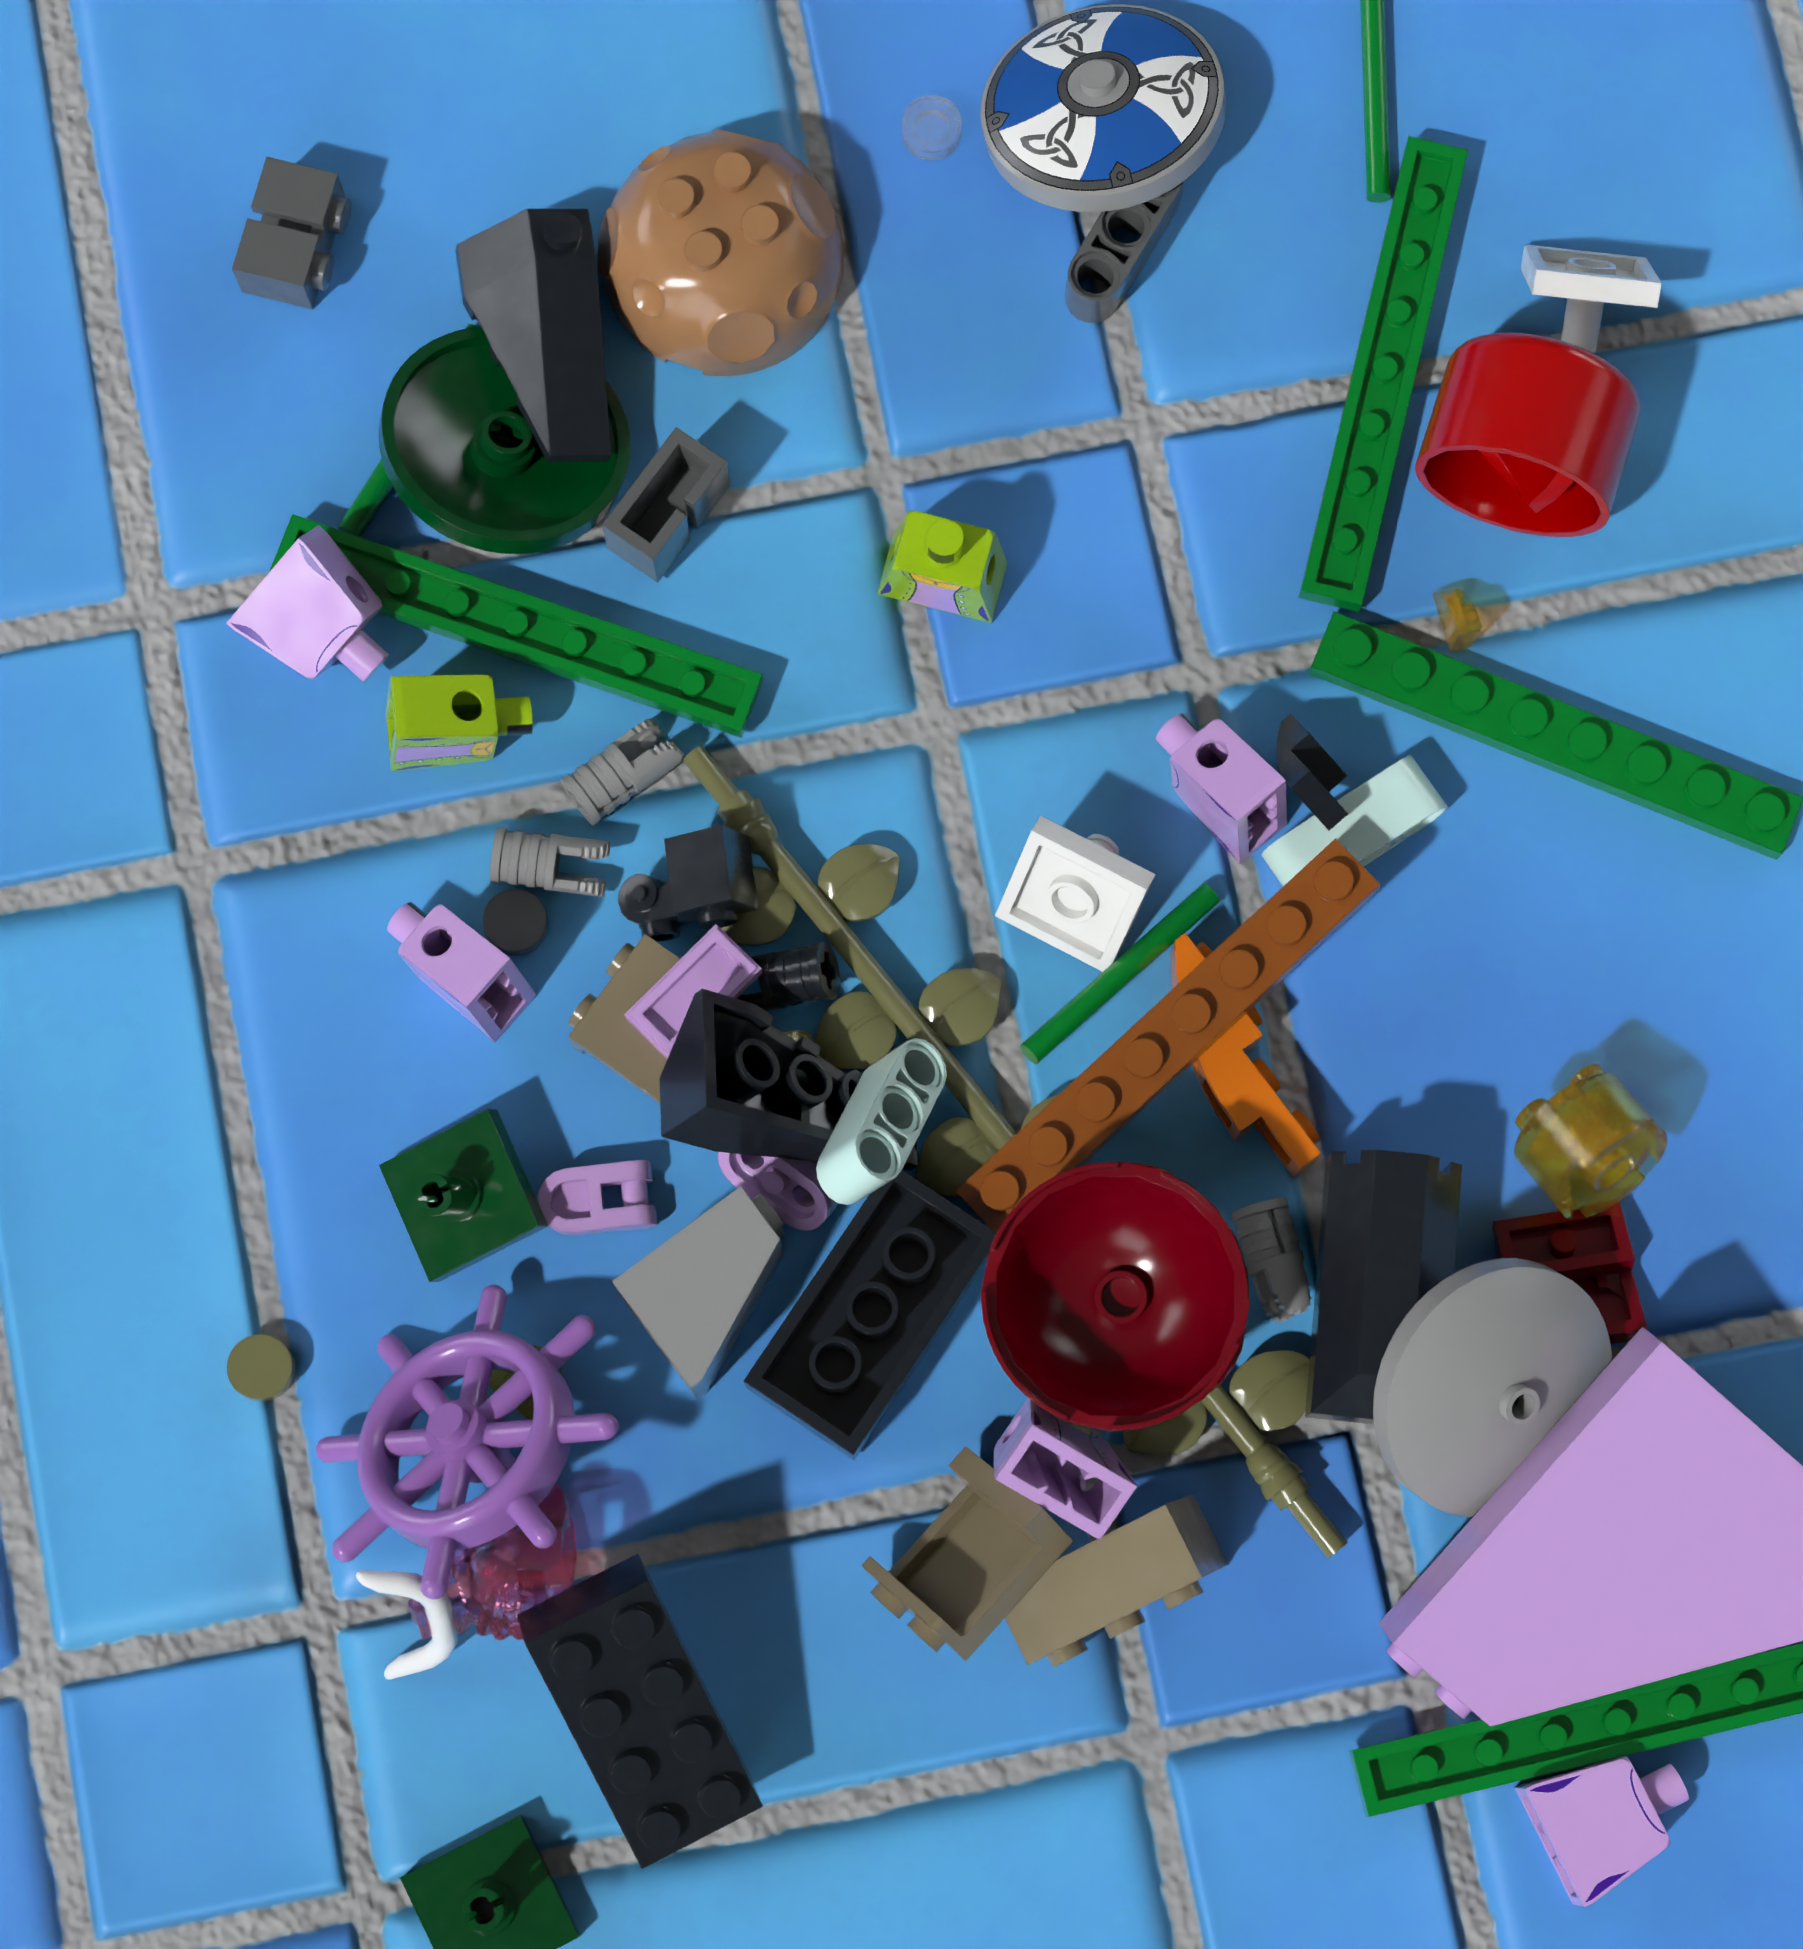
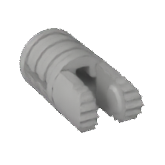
(621, 771)
(535, 861)
(1273, 1257)

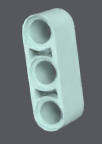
(1378, 818)
(881, 1122)

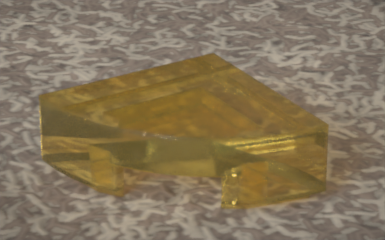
(1458, 620)

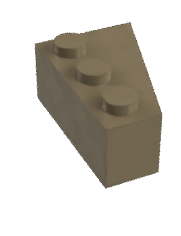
(1114, 1579)

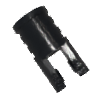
(796, 977)

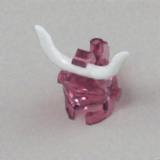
(484, 1588)

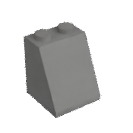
(705, 1284)

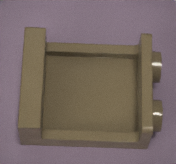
(601, 1022)
(970, 1561)

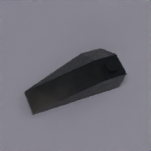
(540, 310)
(750, 1086)

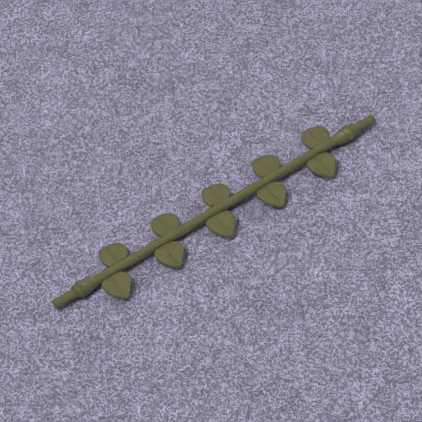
(956, 1012)

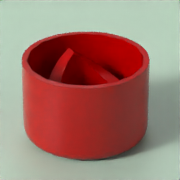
(1529, 435)

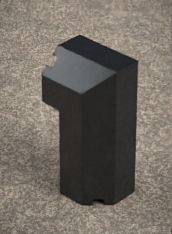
(1380, 1250)

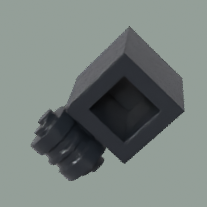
(706, 884)

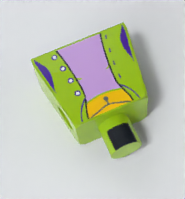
(944, 566)
(427, 725)

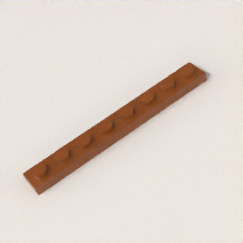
(1173, 1032)

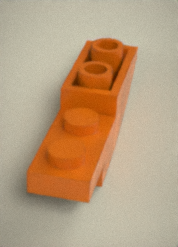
(1246, 1090)

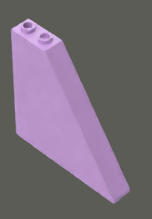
(1616, 1553)

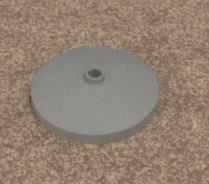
(1483, 1378)

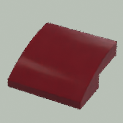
(1589, 1252)

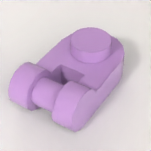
(575, 1202)

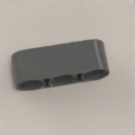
(1113, 261)

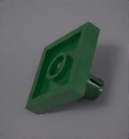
(463, 1195)
(491, 1895)

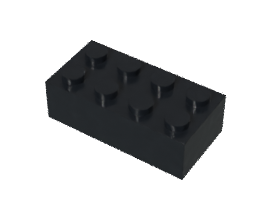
(871, 1312)
(639, 1710)

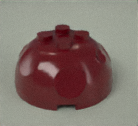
(1115, 1296)

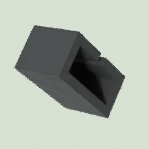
(290, 248)
(654, 514)

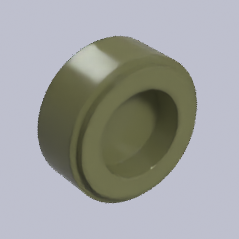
(261, 1367)

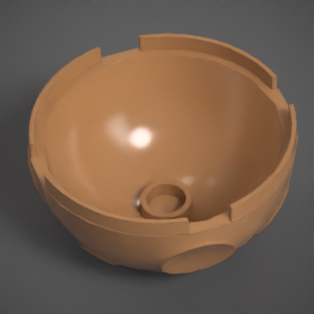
(721, 253)

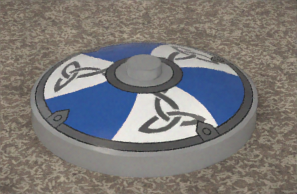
(1103, 108)

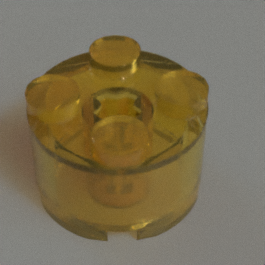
(1587, 1142)

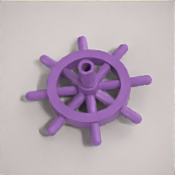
(466, 1440)

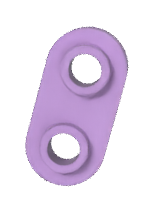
(785, 1183)

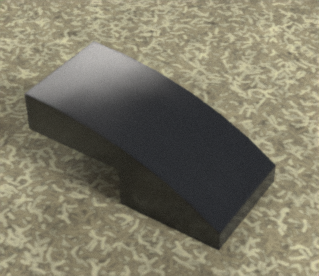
(1309, 771)

